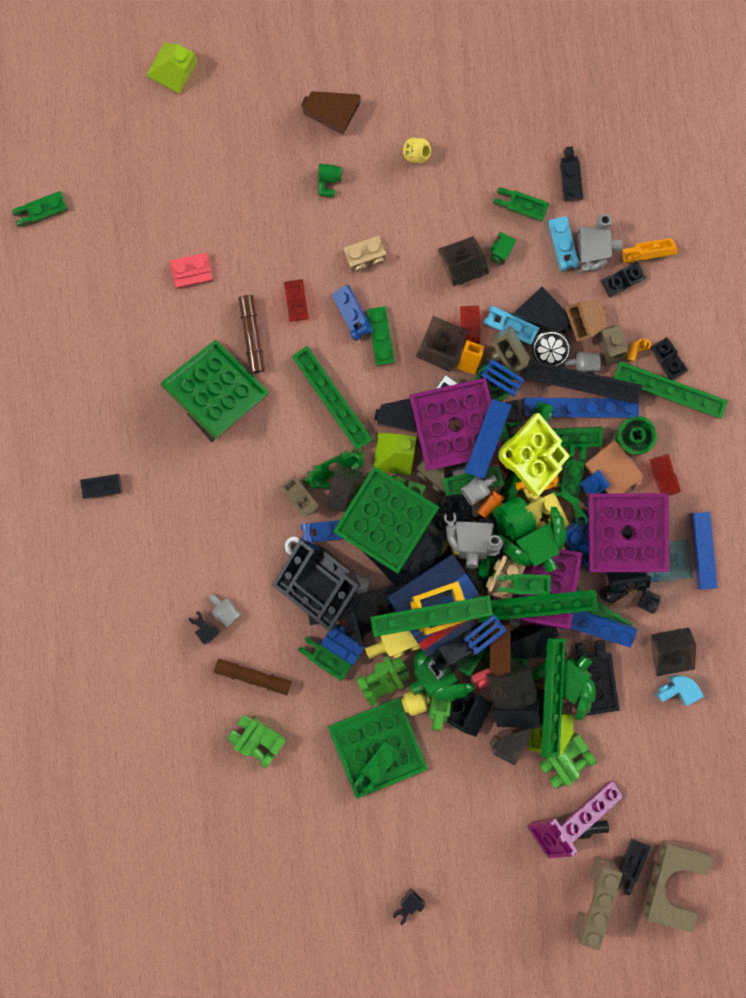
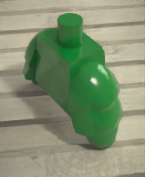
(539, 545)
(576, 683)
(444, 690)

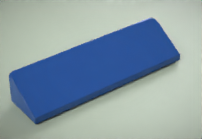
(487, 439)
(703, 550)

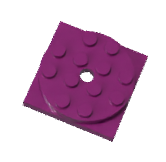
(434, 412)
(646, 548)
(563, 580)

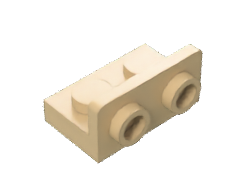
(365, 253)
(503, 567)

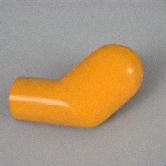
(636, 347)

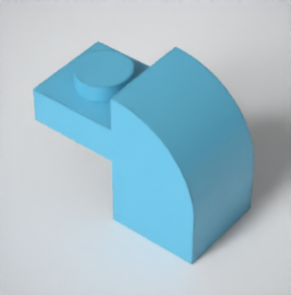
(682, 686)

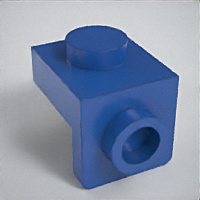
(595, 483)

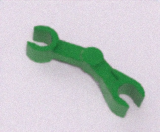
(574, 502)

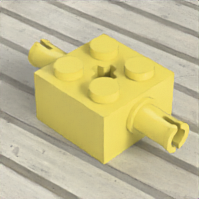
(543, 505)
(393, 645)

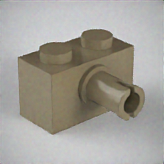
(509, 350)

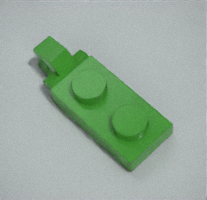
(438, 712)

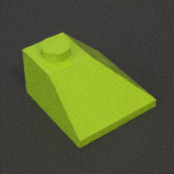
(172, 66)
(395, 453)
(567, 731)

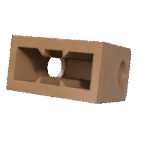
(587, 318)

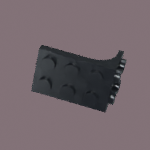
(367, 605)

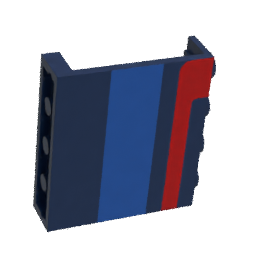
(439, 575)

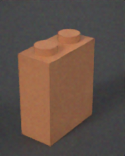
(615, 467)

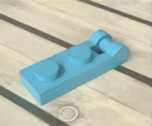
(563, 243)
(525, 331)

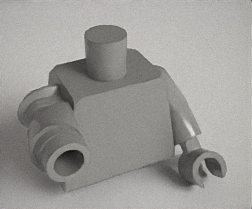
(596, 245)
(472, 540)

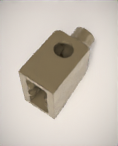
(612, 344)

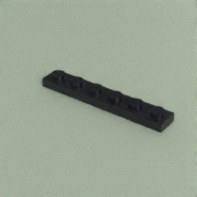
(583, 382)

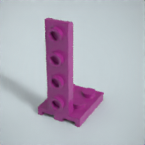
(558, 838)

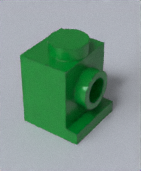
(502, 248)

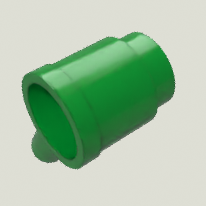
(328, 174)

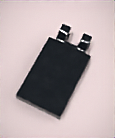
(602, 676)

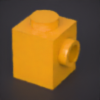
(470, 357)

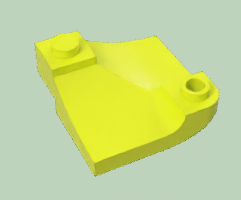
(534, 454)

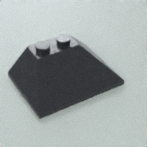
(427, 551)
(317, 583)

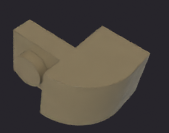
(299, 496)

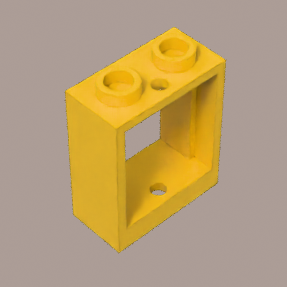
(456, 594)

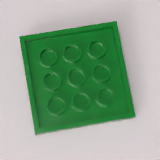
(214, 389)
(386, 519)
(362, 735)

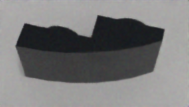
(623, 279)
(668, 359)

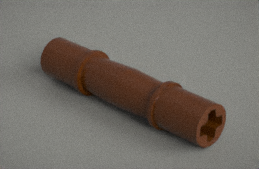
(251, 334)
(252, 676)

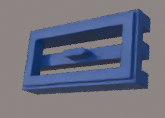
(488, 369)
(472, 644)

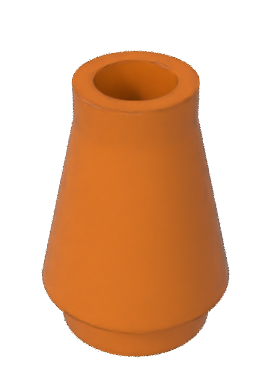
(490, 502)

